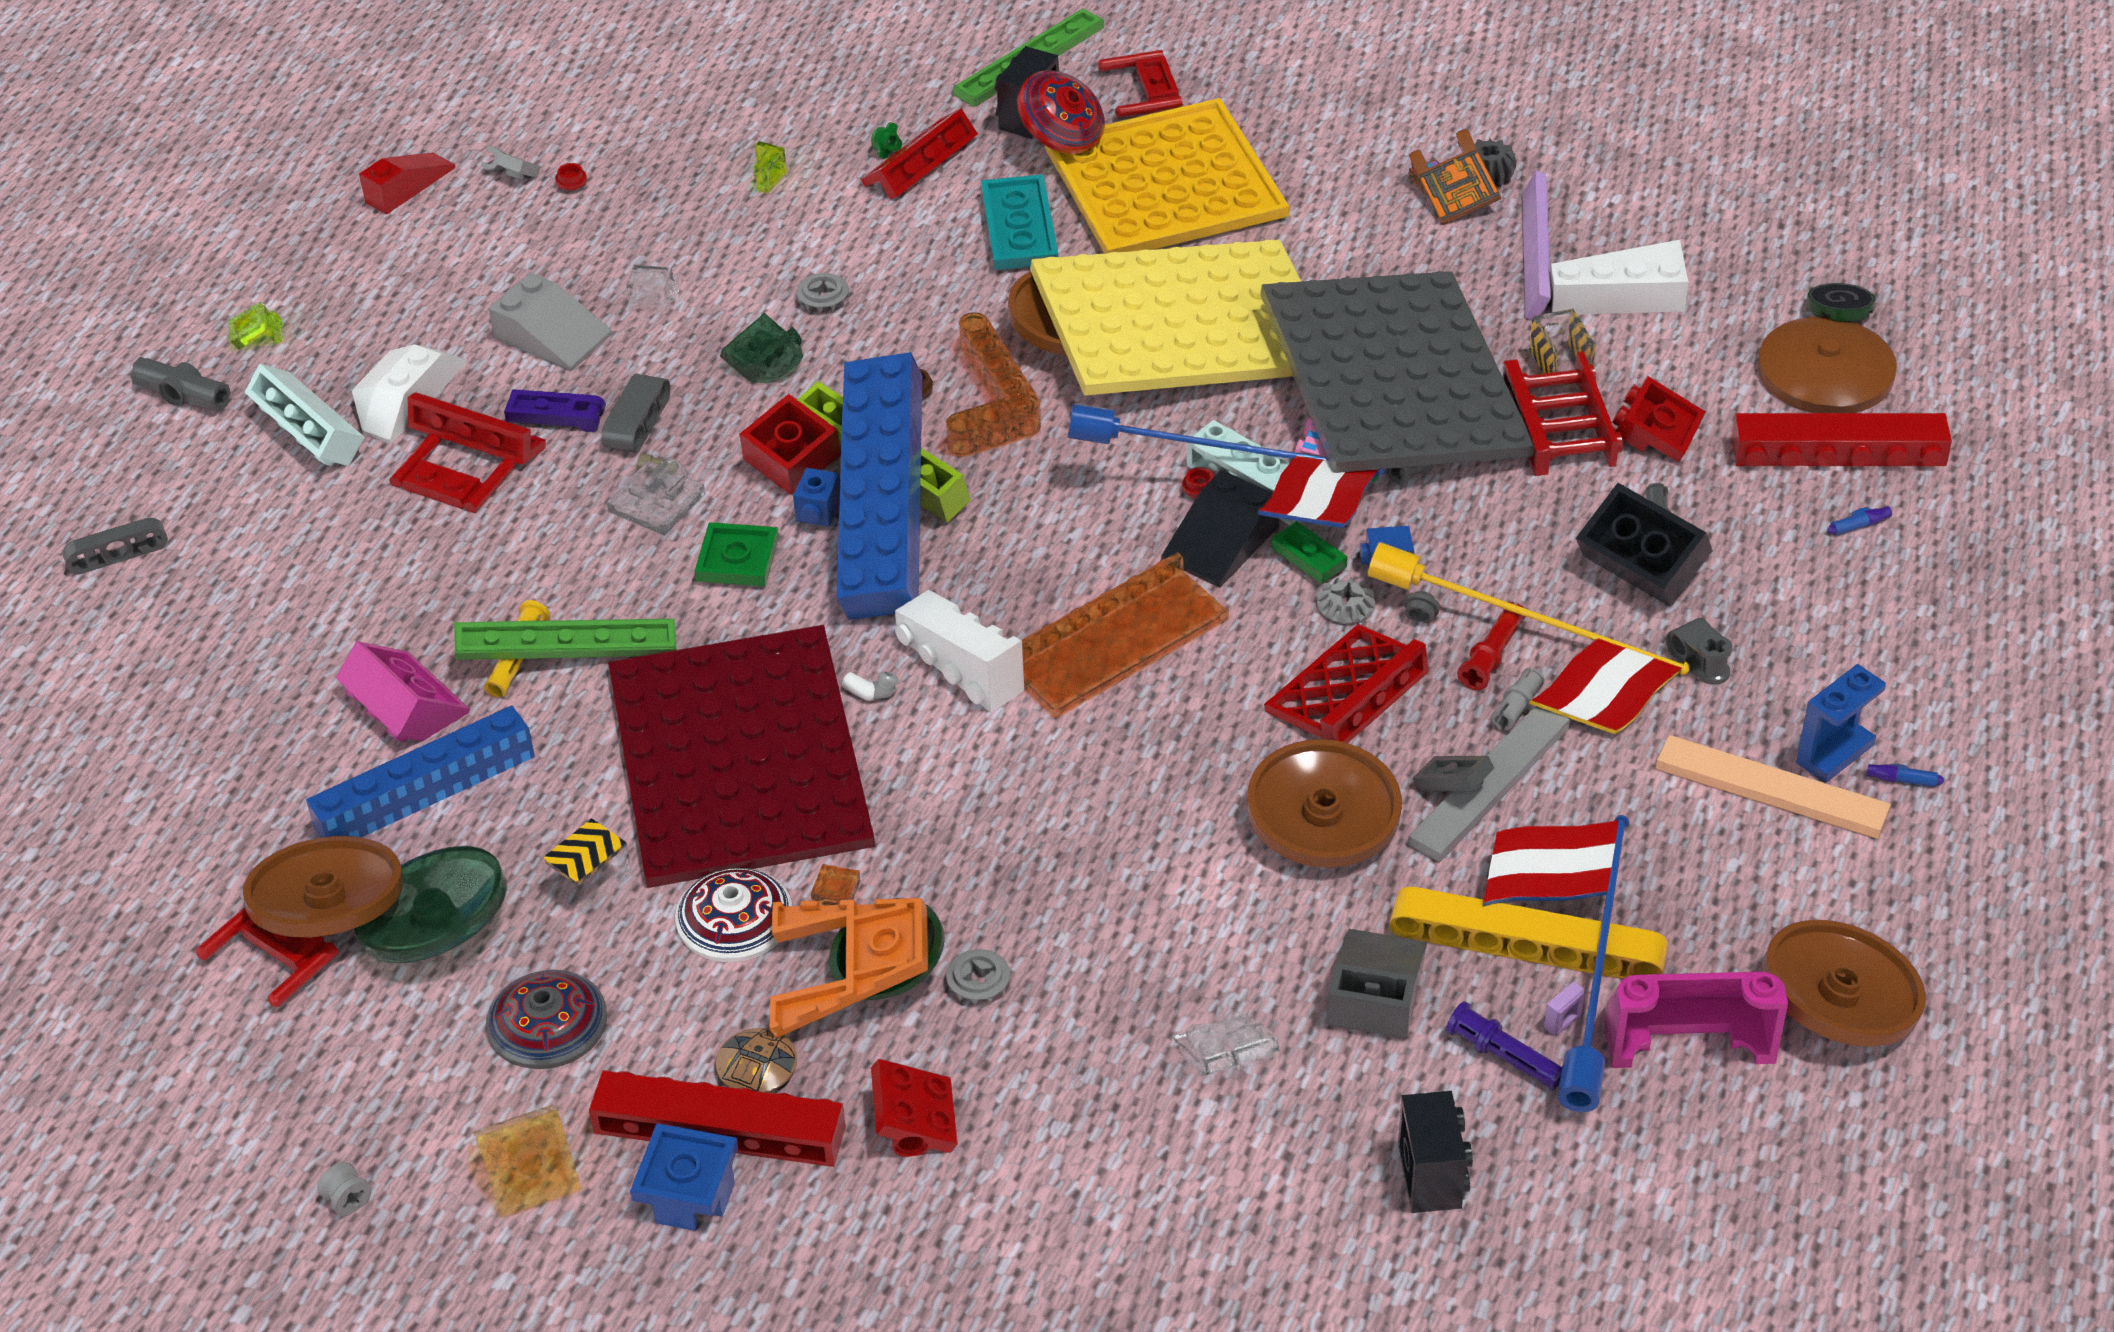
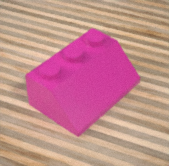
(399, 691)

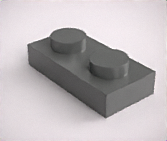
(1453, 773)

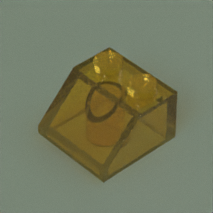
(527, 1160)

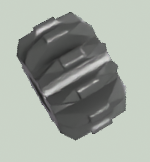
(1498, 160)

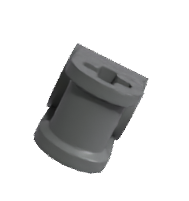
(1703, 650)

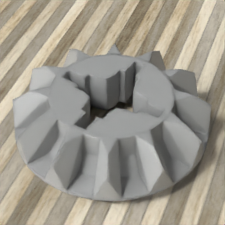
(812, 287)
(1356, 609)
(987, 965)

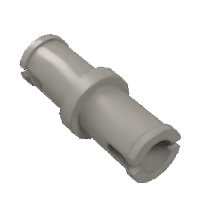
(1517, 699)

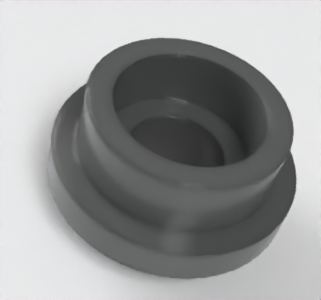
(1421, 606)

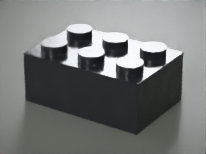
(1644, 544)

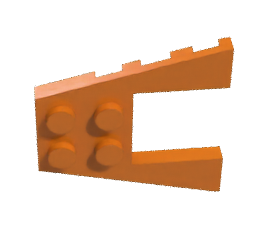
(882, 949)

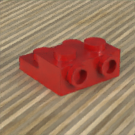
(1658, 419)

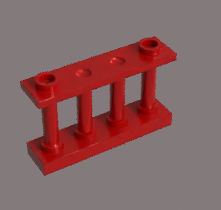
(1589, 395)

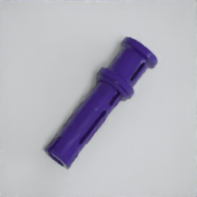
(1488, 1036)

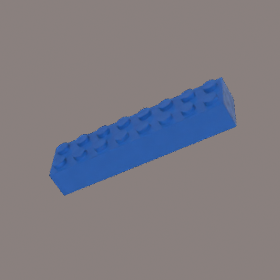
(880, 486)

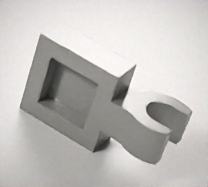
(515, 166)

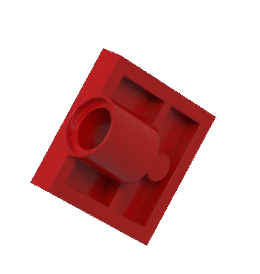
(913, 1108)

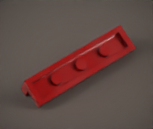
(922, 154)
(473, 429)

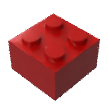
(788, 442)

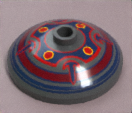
(546, 1019)

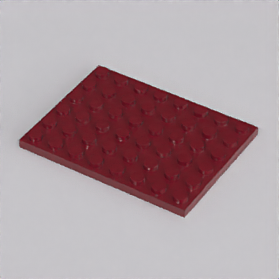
(738, 756)

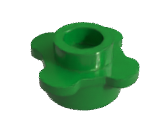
(886, 140)

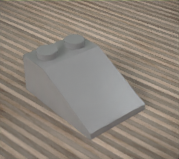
(547, 322)

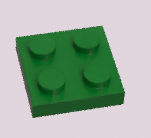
(736, 554)

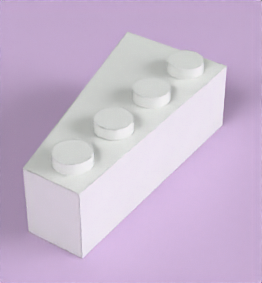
(1622, 281)
(963, 649)

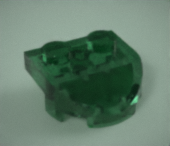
(764, 351)

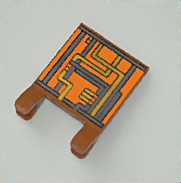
(1458, 183)

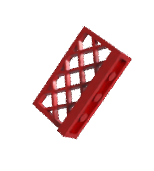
(1367, 697)

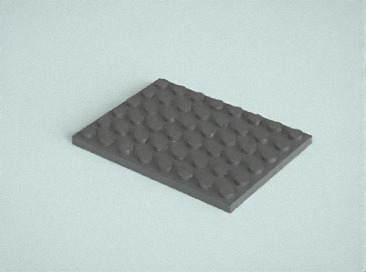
(1395, 371)

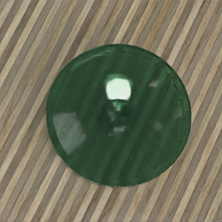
(441, 905)

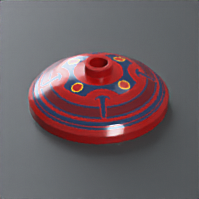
(1061, 112)

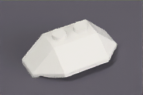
(403, 371)

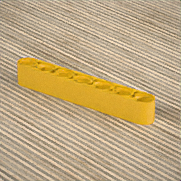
(1525, 933)

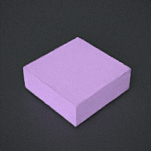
(1564, 1009)

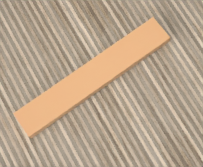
(1773, 786)

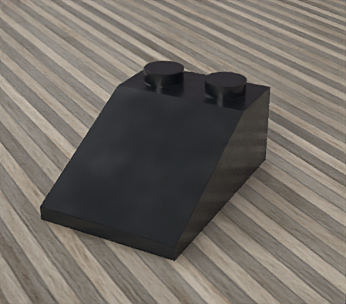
(1222, 528)

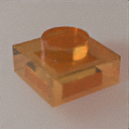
(835, 885)

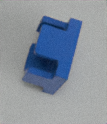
(685, 1175)

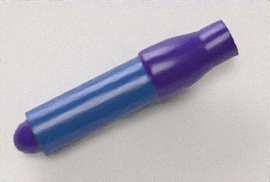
(1858, 519)
(1903, 774)

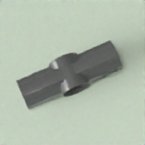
(180, 384)

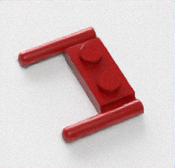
(1155, 81)
(444, 483)
(301, 954)

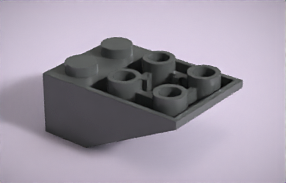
(1375, 983)

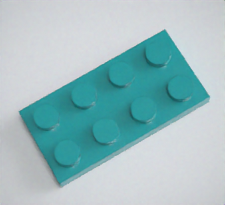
(1018, 220)

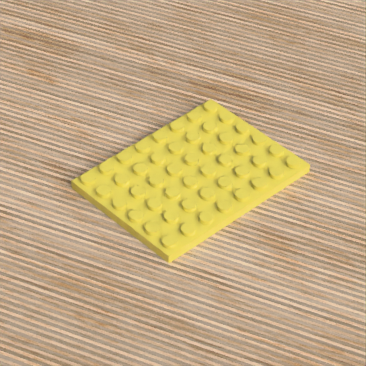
(1167, 315)

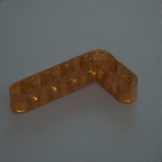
(1015, 406)

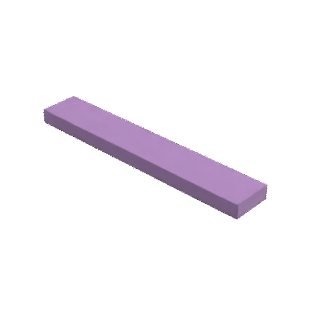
(1536, 246)

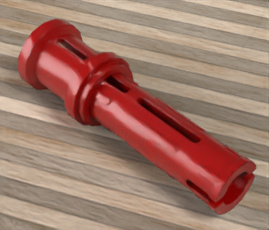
(1487, 655)

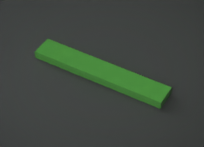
(1054, 40)
(563, 638)

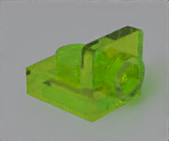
(770, 166)
(253, 324)

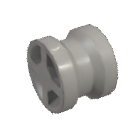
(344, 1188)

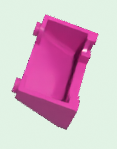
(1741, 1003)

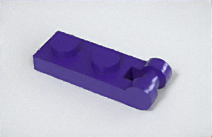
(555, 409)

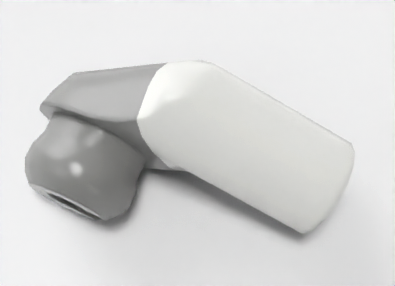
(883, 688)

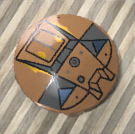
(756, 1060)

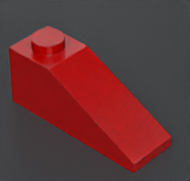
(400, 178)

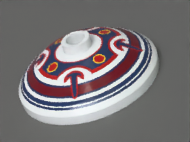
(730, 914)

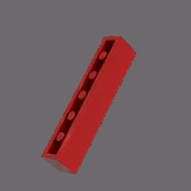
(1841, 439)
(761, 1121)

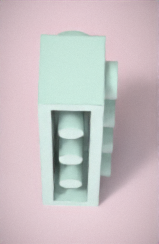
(304, 415)
(1252, 467)

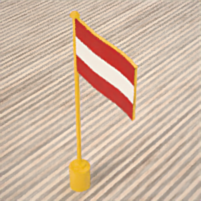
(1599, 686)

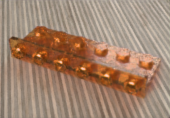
(1117, 635)

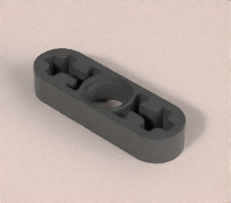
(123, 533)

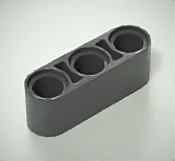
(635, 413)

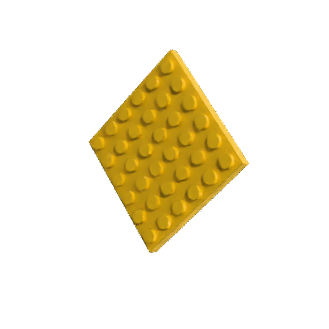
(1170, 179)

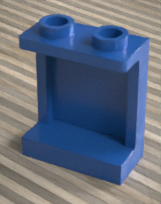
(1831, 728)

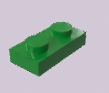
(1309, 552)

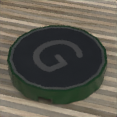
(1841, 301)

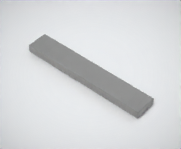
(1511, 761)

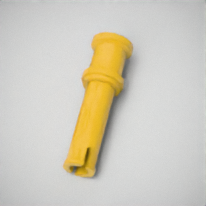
(506, 669)

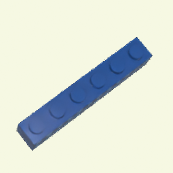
(422, 776)

